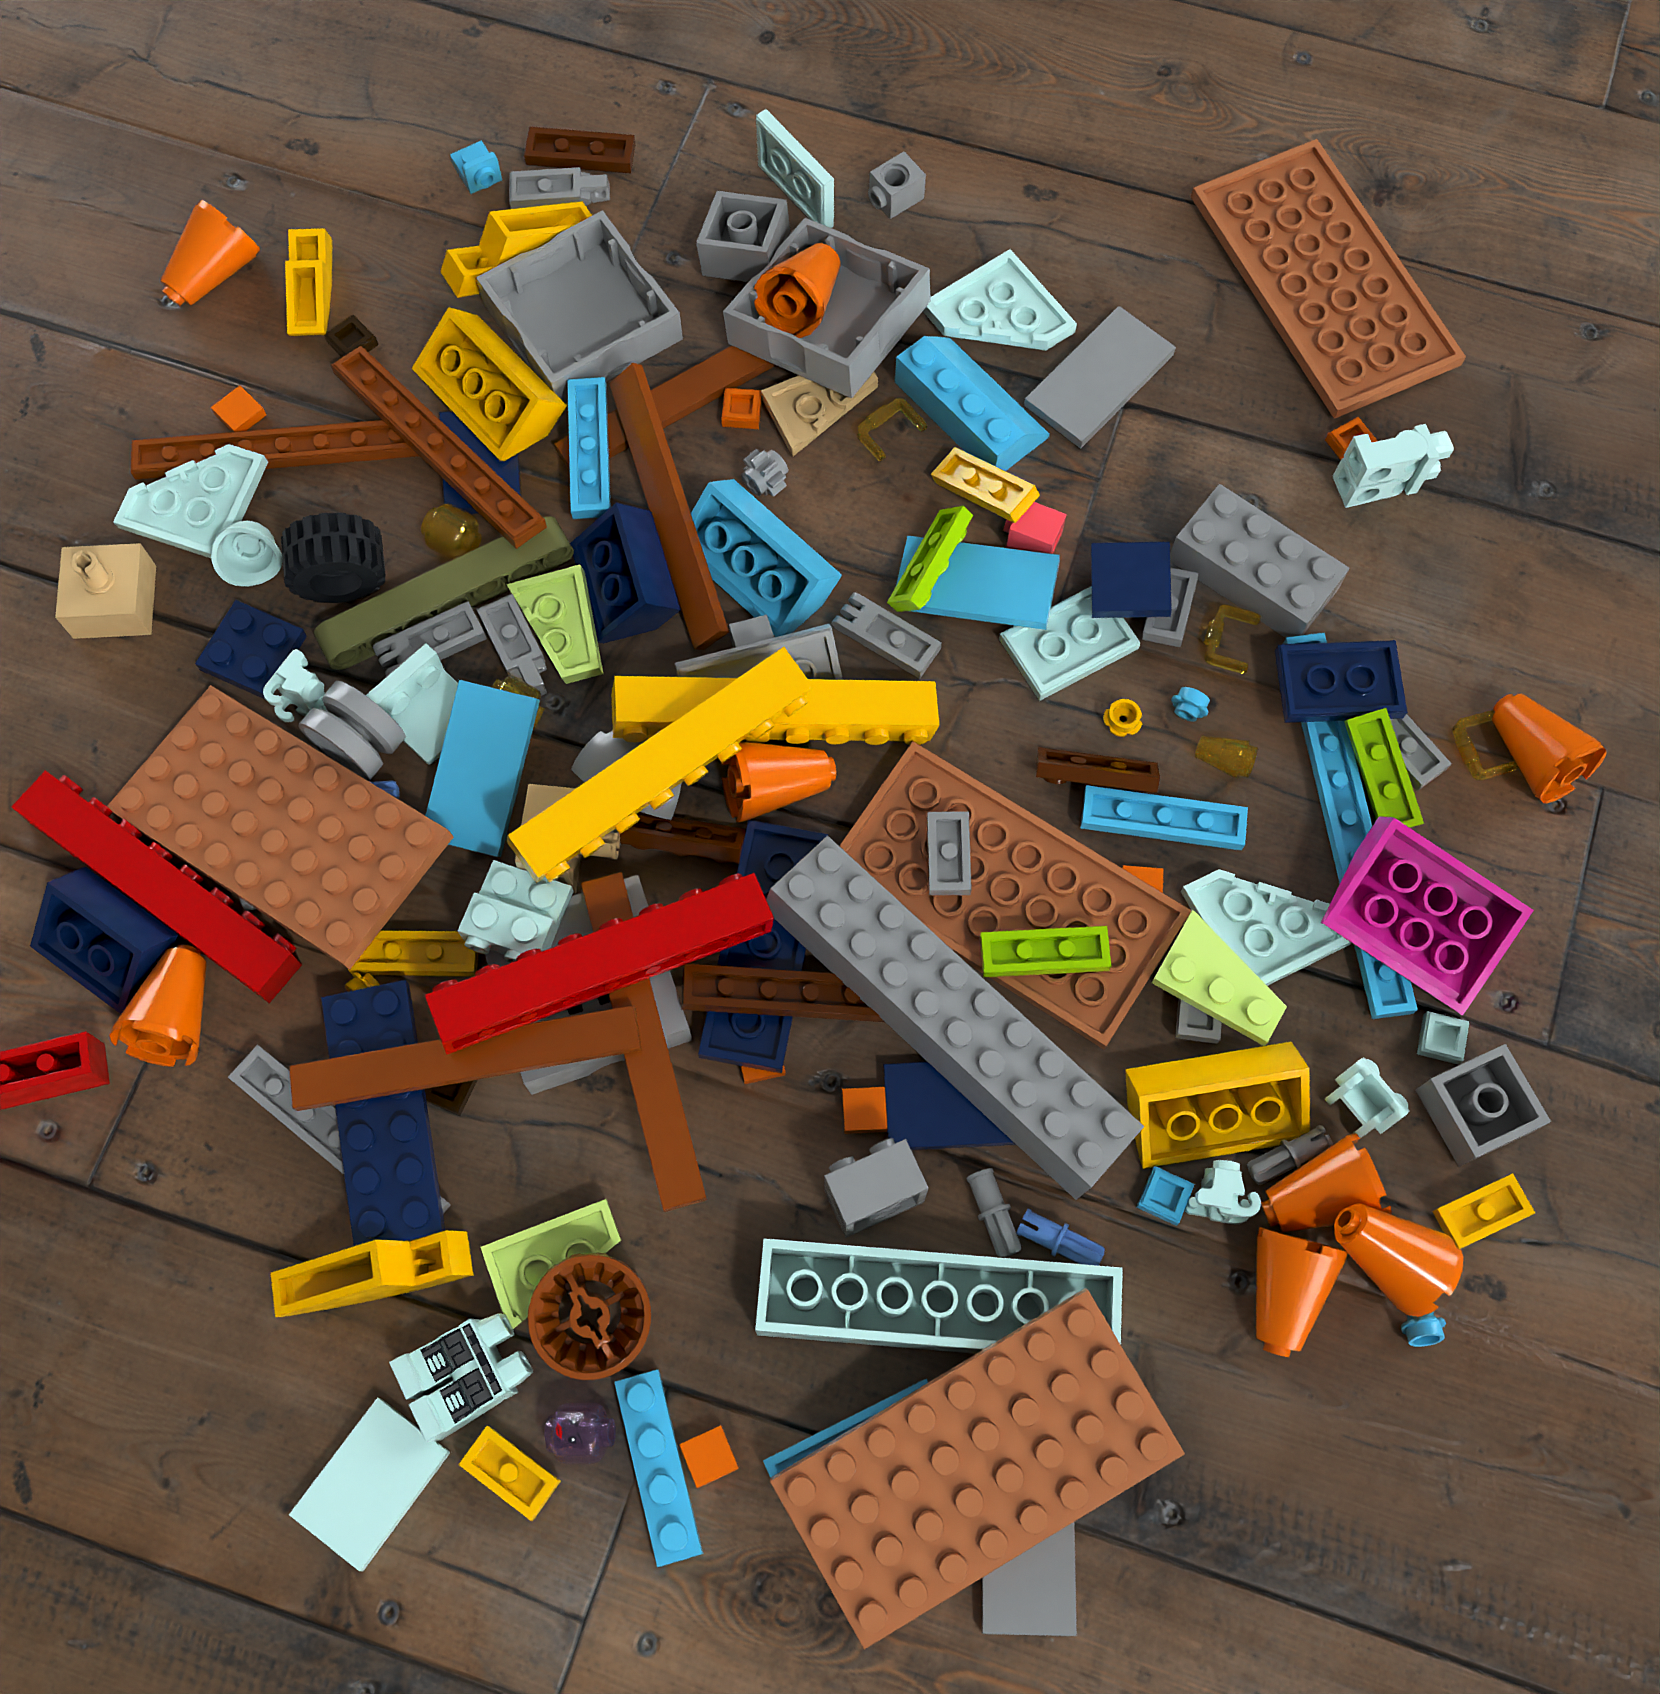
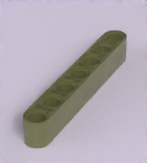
(471, 578)

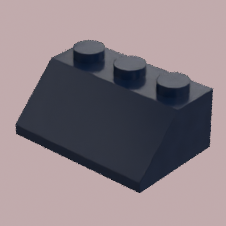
(625, 573)
(99, 936)

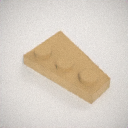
(807, 408)

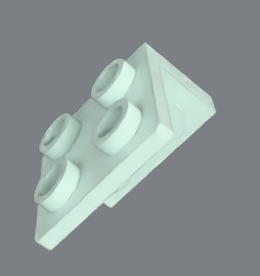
(420, 701)

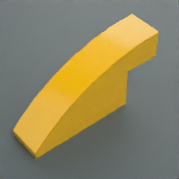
(506, 236)
(371, 1272)

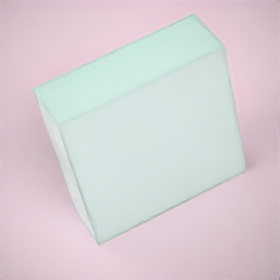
(1443, 1037)

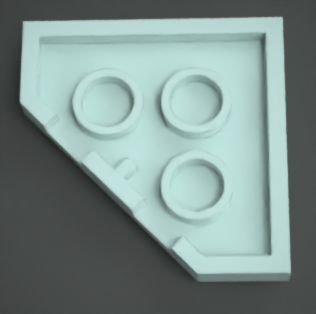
(1001, 306)
(194, 500)
(1263, 923)

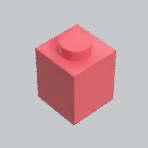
(1036, 529)

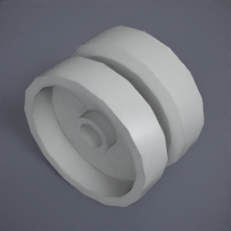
(352, 730)

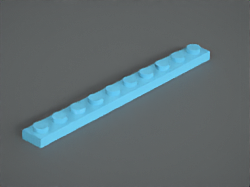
(1347, 826)

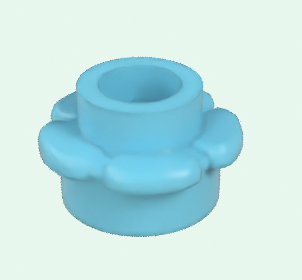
(1190, 704)
(1423, 1330)

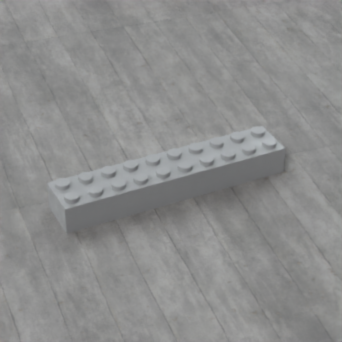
(953, 1017)

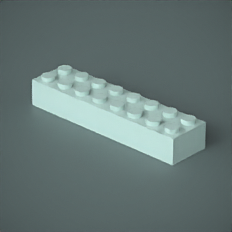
(916, 1295)

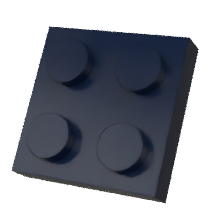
(249, 648)

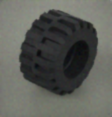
(333, 558)

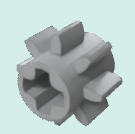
(764, 472)

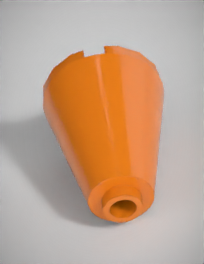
(205, 255)
(798, 290)
(1546, 746)
(774, 776)
(166, 1011)
(1325, 1187)
(1400, 1257)
(1291, 1287)

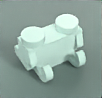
(296, 688)
(1369, 1097)
(1220, 1194)

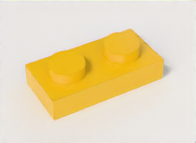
(1484, 1211)
(509, 1473)

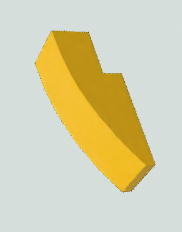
(308, 281)

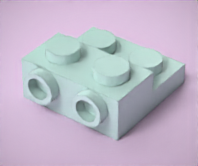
(514, 912)

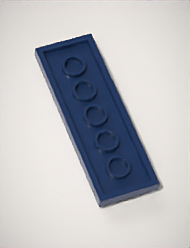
(755, 1038)
(388, 1137)

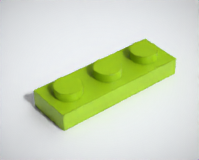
(930, 559)
(1383, 767)
(1045, 951)

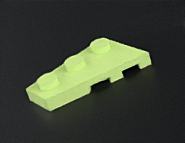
(563, 620)
(1217, 982)
(525, 1257)

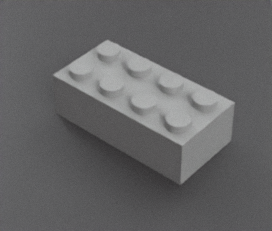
(1257, 563)

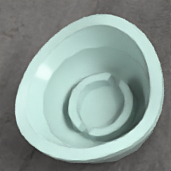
(246, 554)

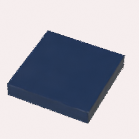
(1131, 580)

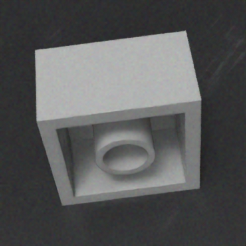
(741, 235)
(1482, 1105)
(874, 1186)

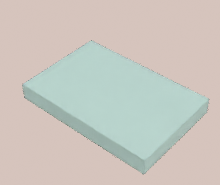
(794, 170)
(1069, 647)
(369, 1484)

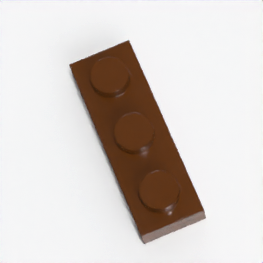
(580, 149)
(1097, 770)
(686, 838)

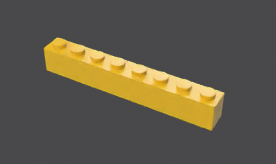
(834, 712)
(658, 765)

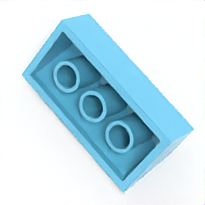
(967, 402)
(760, 557)

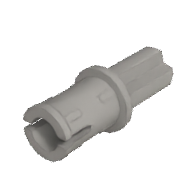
(1289, 1155)
(994, 1213)

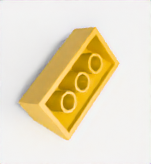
(487, 384)
(1219, 1103)

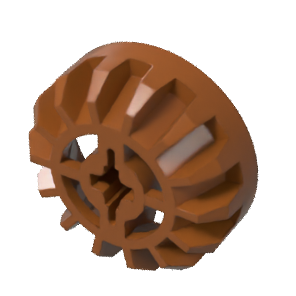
(608, 1352)

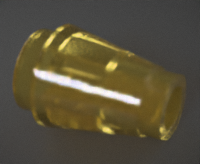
(1228, 755)

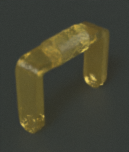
(880, 416)
(1214, 635)
(1468, 751)

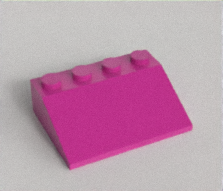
(1424, 913)

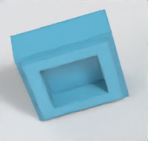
(1165, 1195)

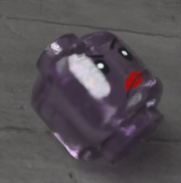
(579, 1433)

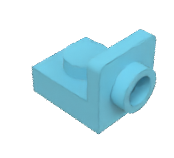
(476, 167)

